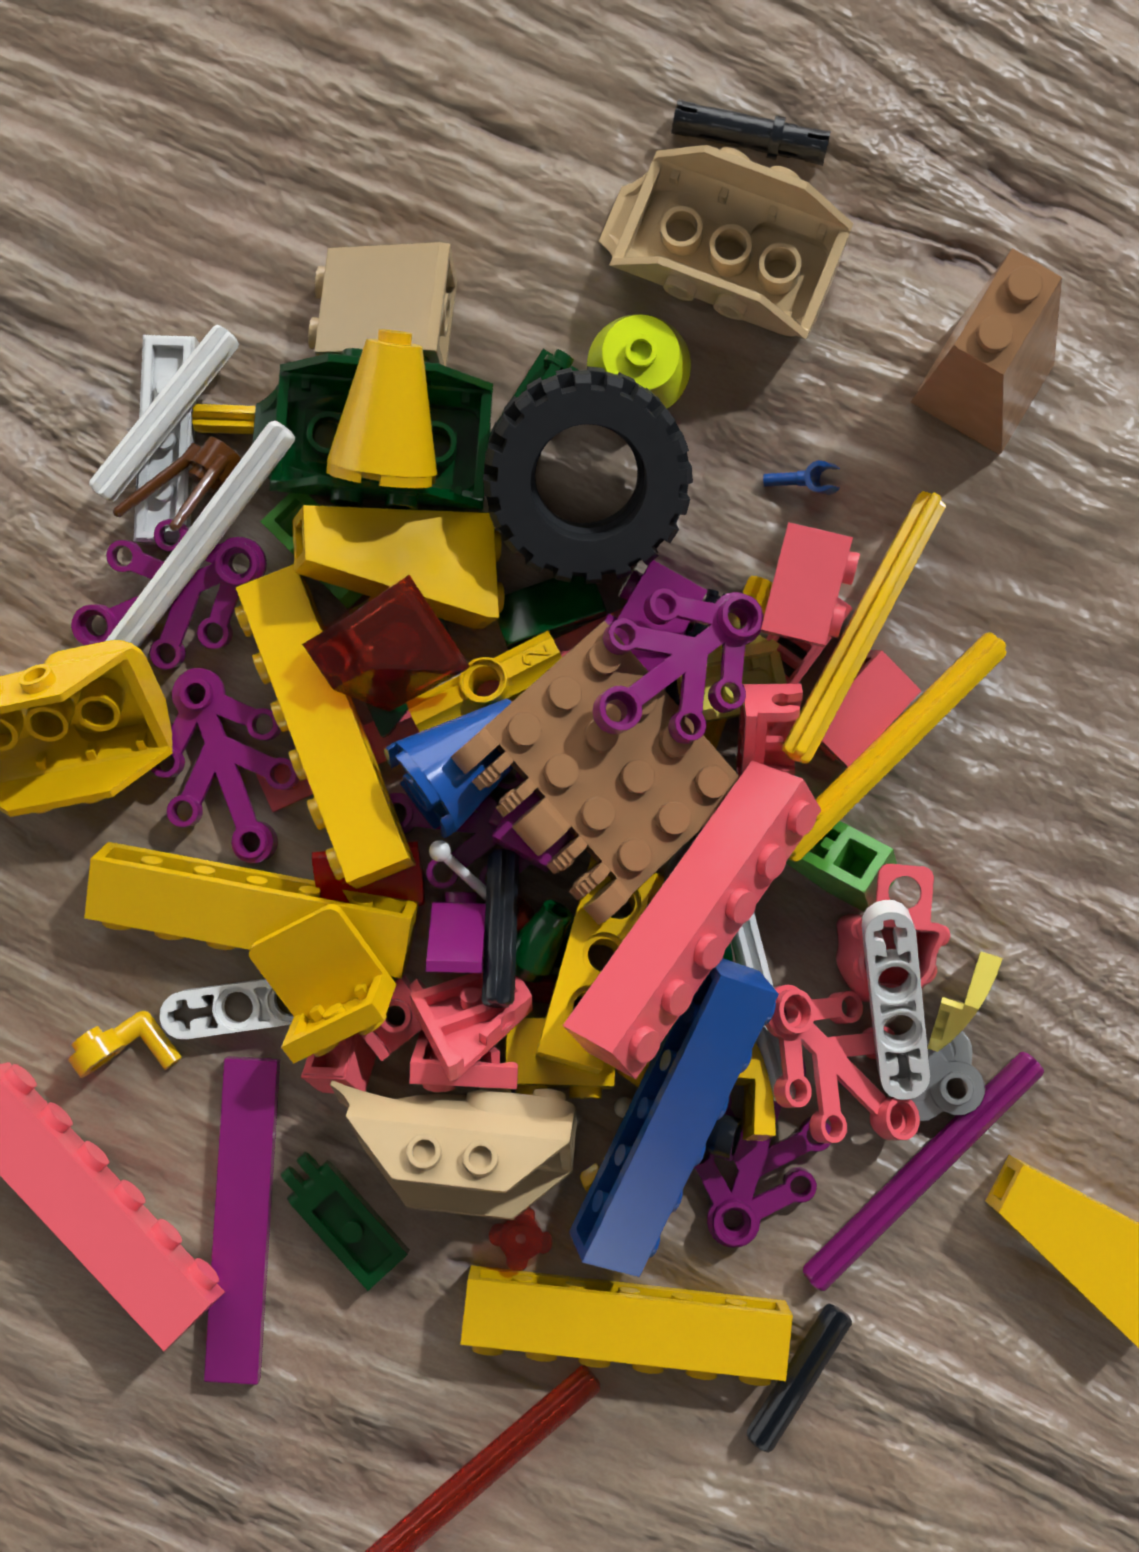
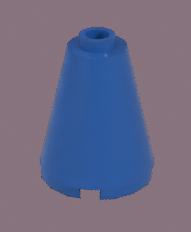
(434, 780)

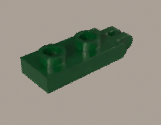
(344, 1220)

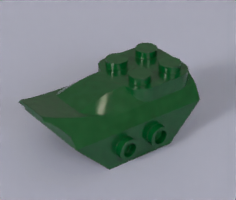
(311, 404)

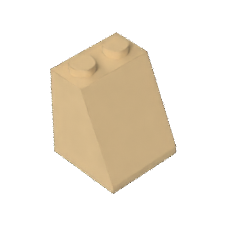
(389, 289)

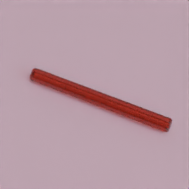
(490, 1463)

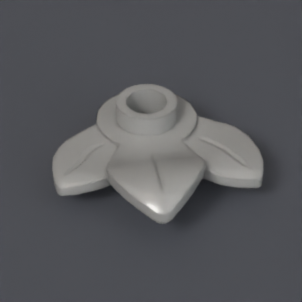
(948, 1063)

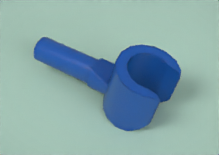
(808, 477)

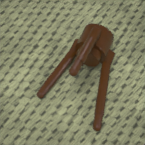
(210, 469)

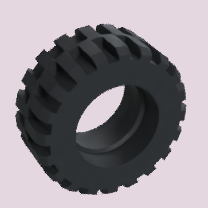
(602, 545)

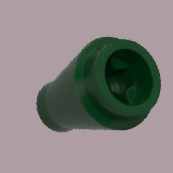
(541, 941)

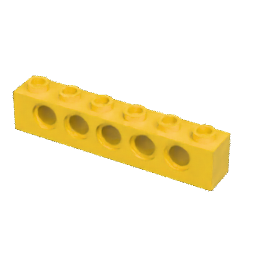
(578, 974)

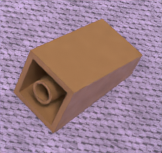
(997, 354)

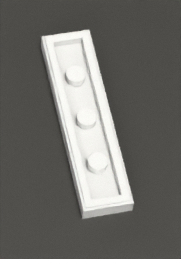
(160, 361)

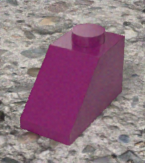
(456, 934)

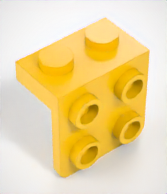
(324, 980)

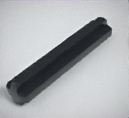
(500, 929)
(801, 1376)

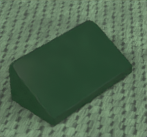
(548, 607)

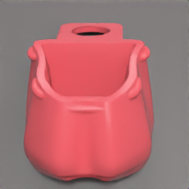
(930, 935)

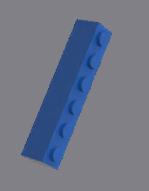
(672, 1119)

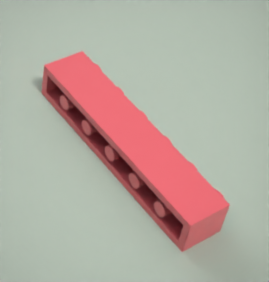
(693, 918)
(99, 1214)

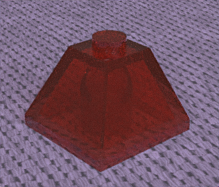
(387, 648)

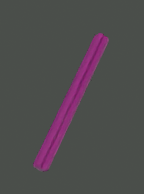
(921, 1172)

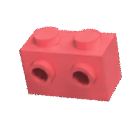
(808, 585)

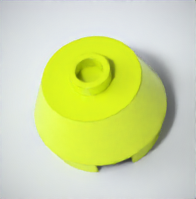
(645, 351)

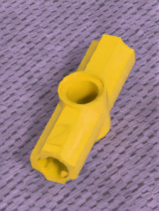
(513, 669)

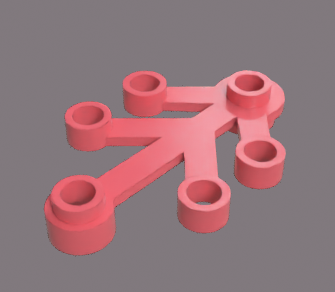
(888, 1116)

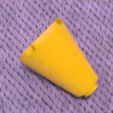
(386, 417)

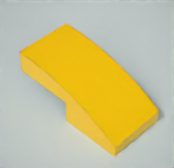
(758, 1100)

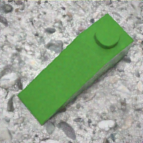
(846, 865)

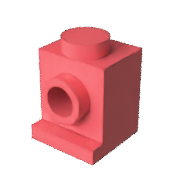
(389, 1036)

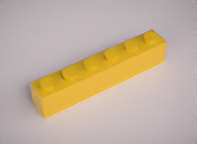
(325, 730)
(230, 903)
(626, 1325)

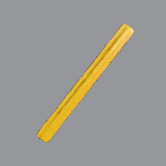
(863, 628)
(902, 737)

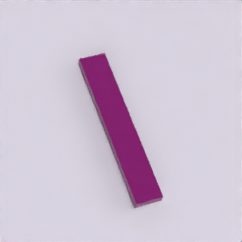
(242, 1219)

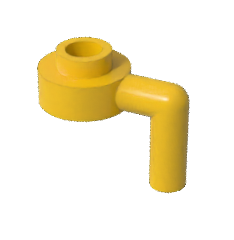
(98, 1047)

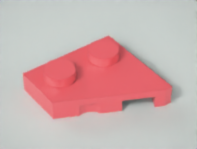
(460, 1023)
(485, 1073)

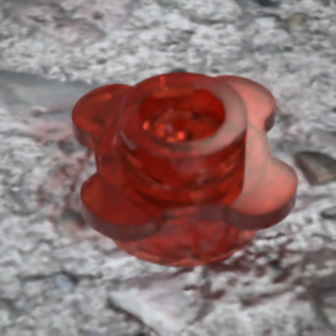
(519, 1253)

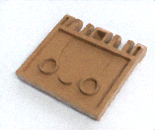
(619, 795)

